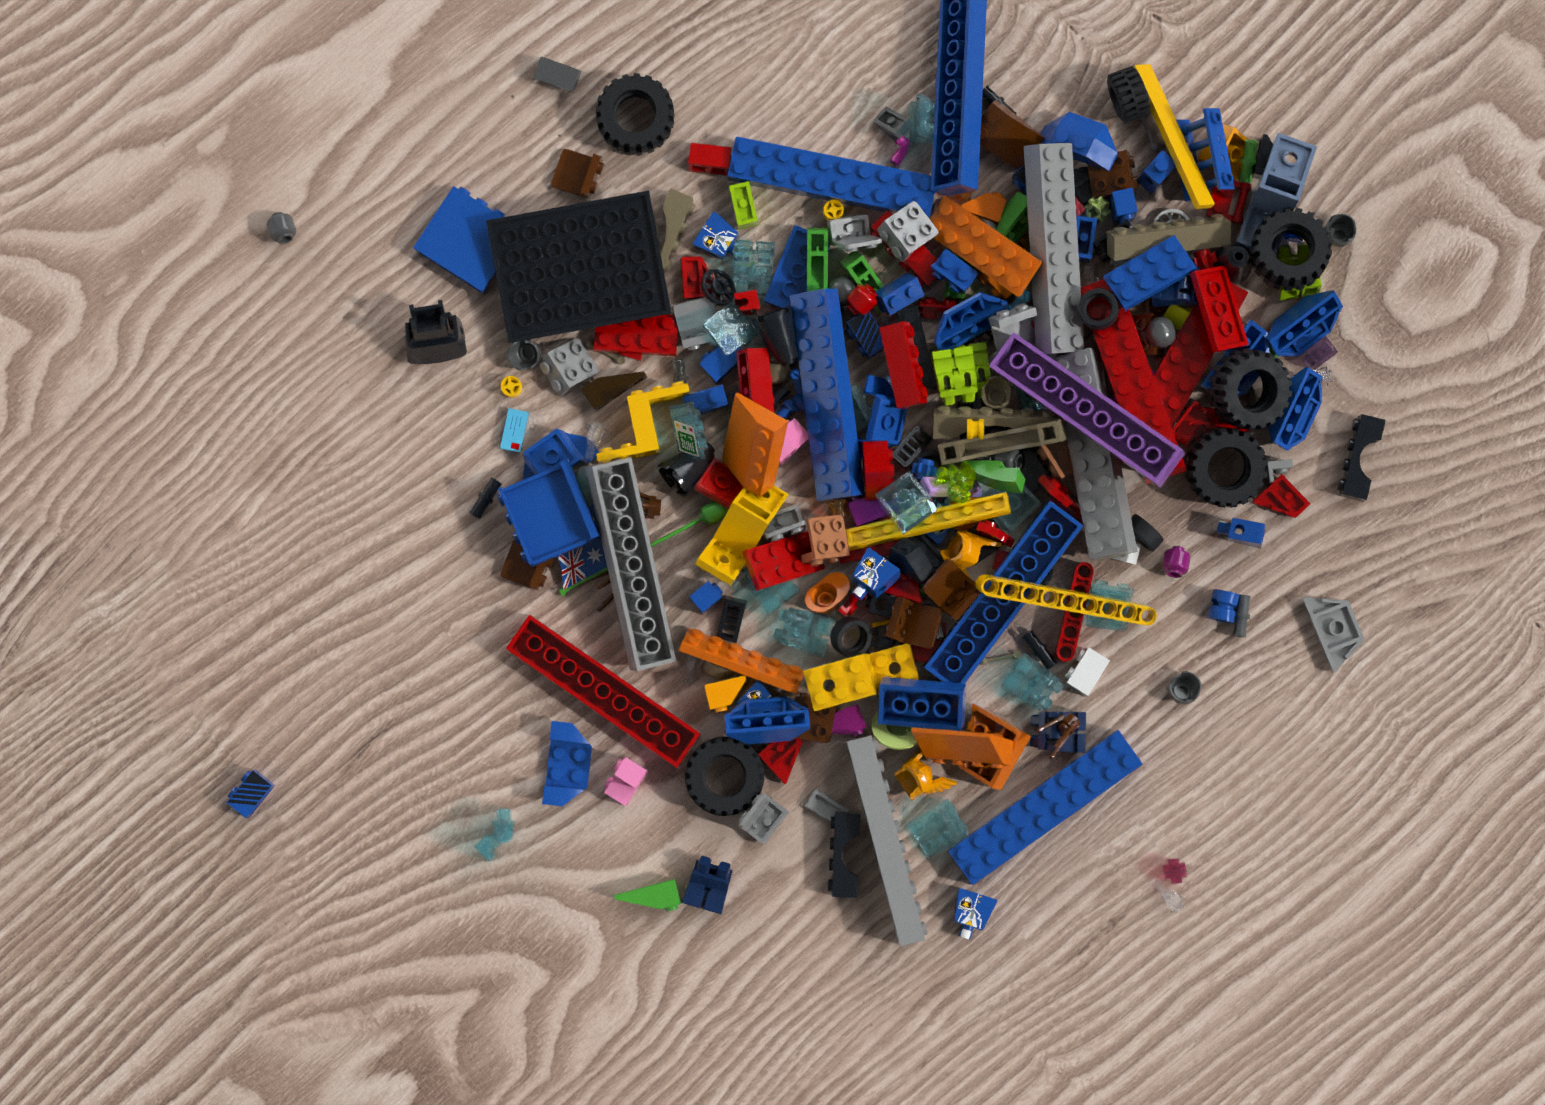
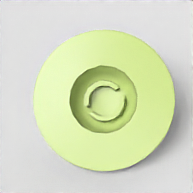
(893, 736)

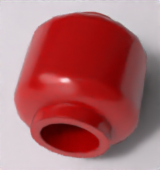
(862, 299)

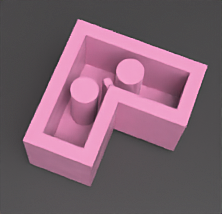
(794, 439)
(626, 780)

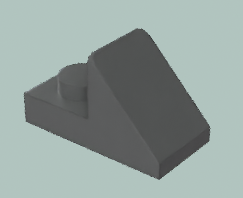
(892, 123)

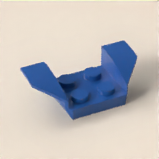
(885, 420)
(554, 449)
(567, 764)

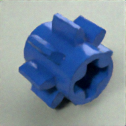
(924, 468)

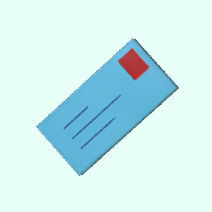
(514, 430)

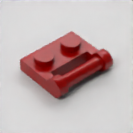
(1223, 199)

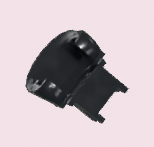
(432, 336)

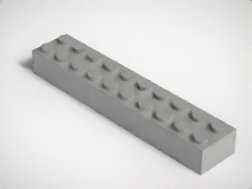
(1055, 243)
(1098, 474)
(630, 564)
(885, 840)

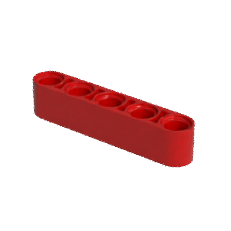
(1067, 620)

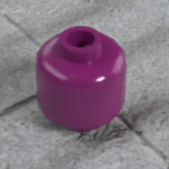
(1176, 562)

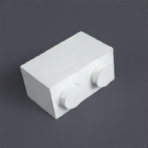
(1087, 671)

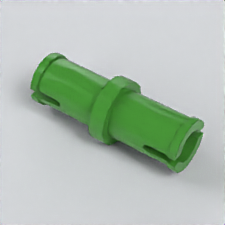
(1248, 160)

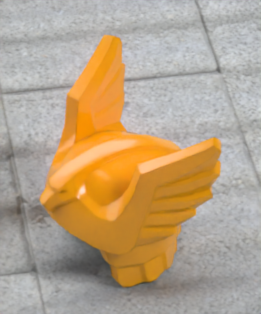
(965, 549)
(918, 778)

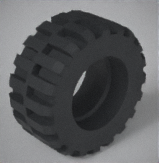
(635, 87)
(1294, 223)
(1274, 389)
(1252, 473)
(704, 756)

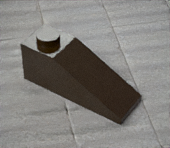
(607, 388)

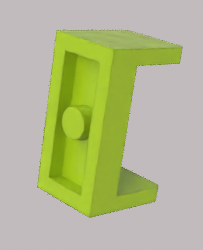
(743, 205)

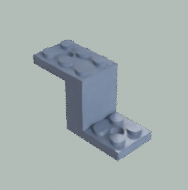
(1278, 186)

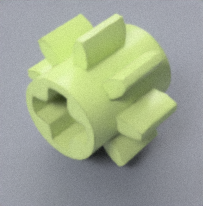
(1098, 208)

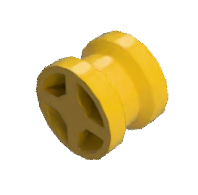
(832, 207)
(514, 386)
(975, 429)

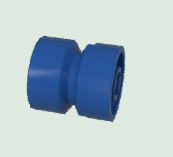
(1223, 606)

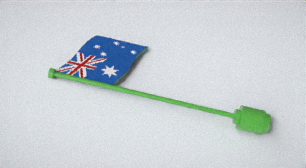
(589, 560)

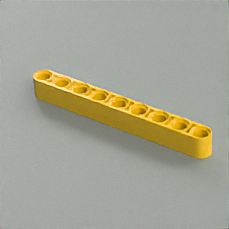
(1075, 603)

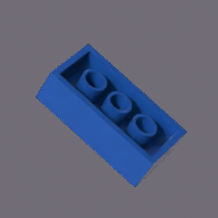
(922, 704)

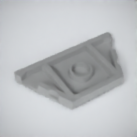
(1335, 628)

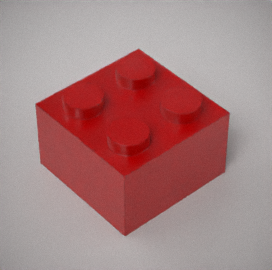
(877, 467)

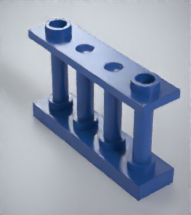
(1218, 148)

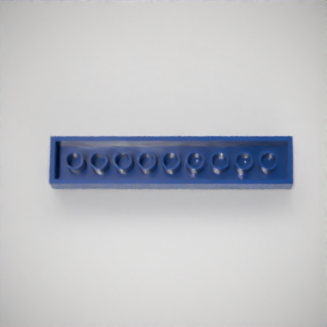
(958, 96)
(828, 177)
(827, 394)
(990, 616)
(1044, 807)

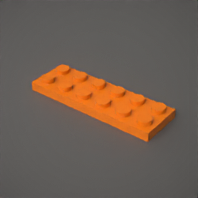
(984, 246)
(741, 660)

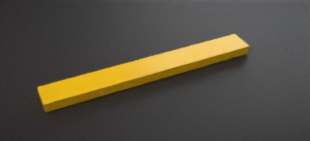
(1175, 140)
(943, 518)

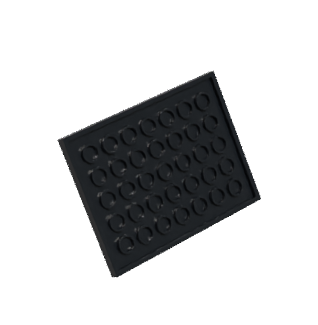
(579, 266)

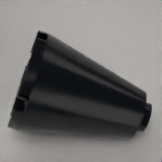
(1236, 262)
(778, 334)
(685, 470)

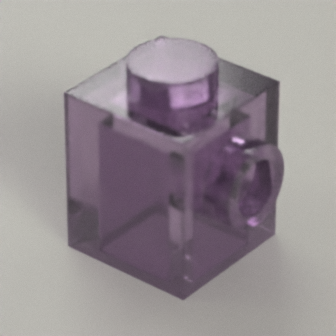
(1319, 353)

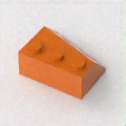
(986, 722)

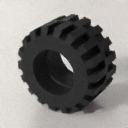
(1128, 94)

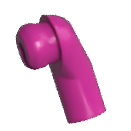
(901, 151)

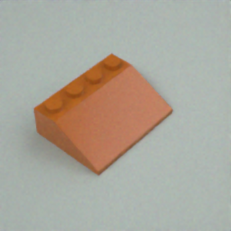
(754, 444)
(964, 747)

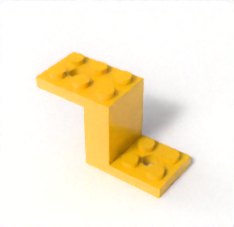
(643, 422)
(739, 531)
(858, 676)

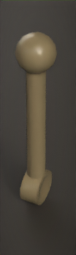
(620, 360)
(1016, 654)

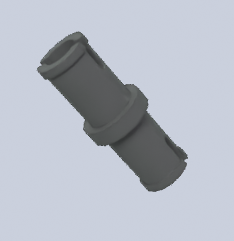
(1241, 616)

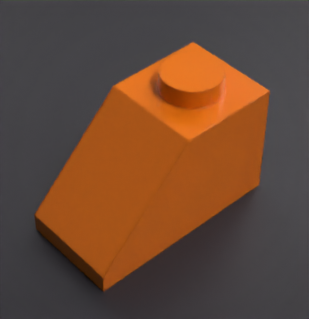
(987, 206)

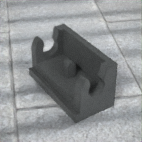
(557, 74)

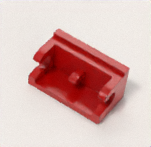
(709, 159)
(749, 302)
(1190, 423)

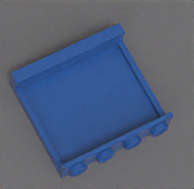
(460, 239)
(548, 514)

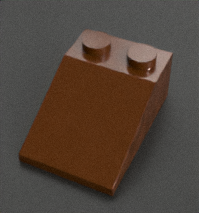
(1007, 134)

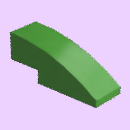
(817, 259)
(997, 476)

